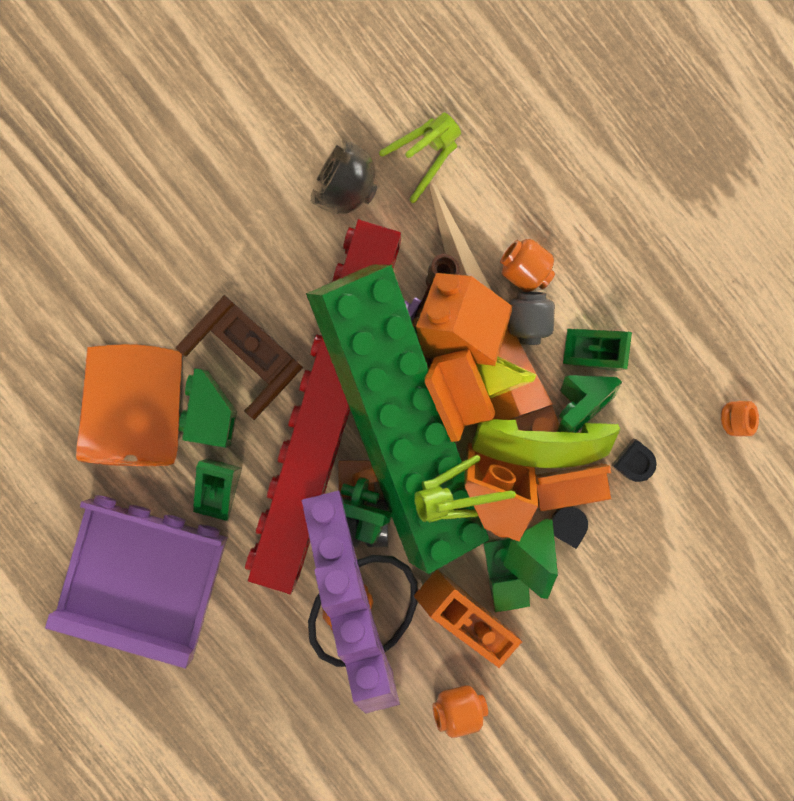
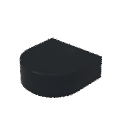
(636, 462)
(570, 525)

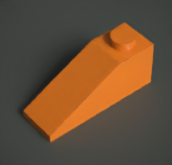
(466, 618)

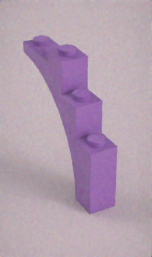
(347, 604)

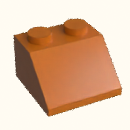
(462, 316)
(488, 476)

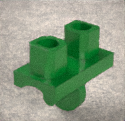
(370, 518)

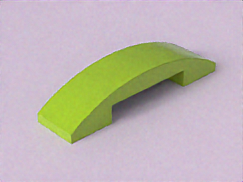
(544, 449)

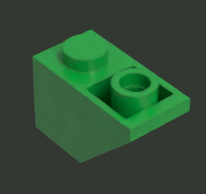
(209, 412)

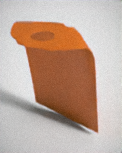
(130, 405)

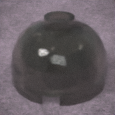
(345, 180)

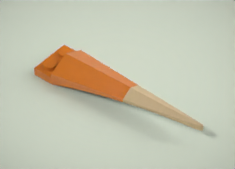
(525, 404)

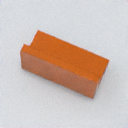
(458, 392)
(573, 487)

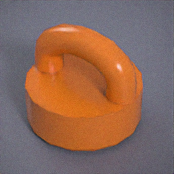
(743, 418)

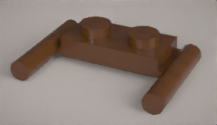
(250, 345)

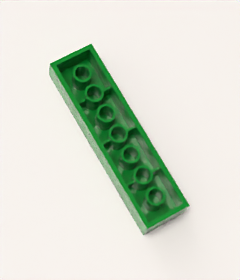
(397, 420)

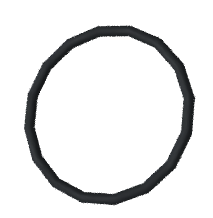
(412, 607)

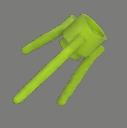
(438, 134)
(438, 503)

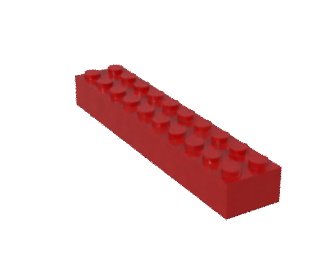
(315, 438)

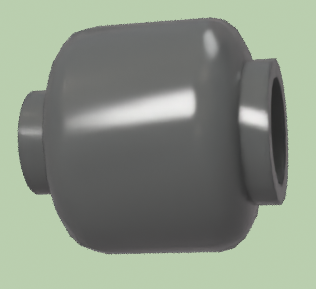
(531, 317)

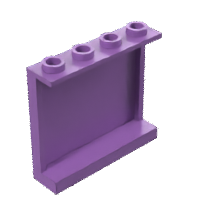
(138, 581)

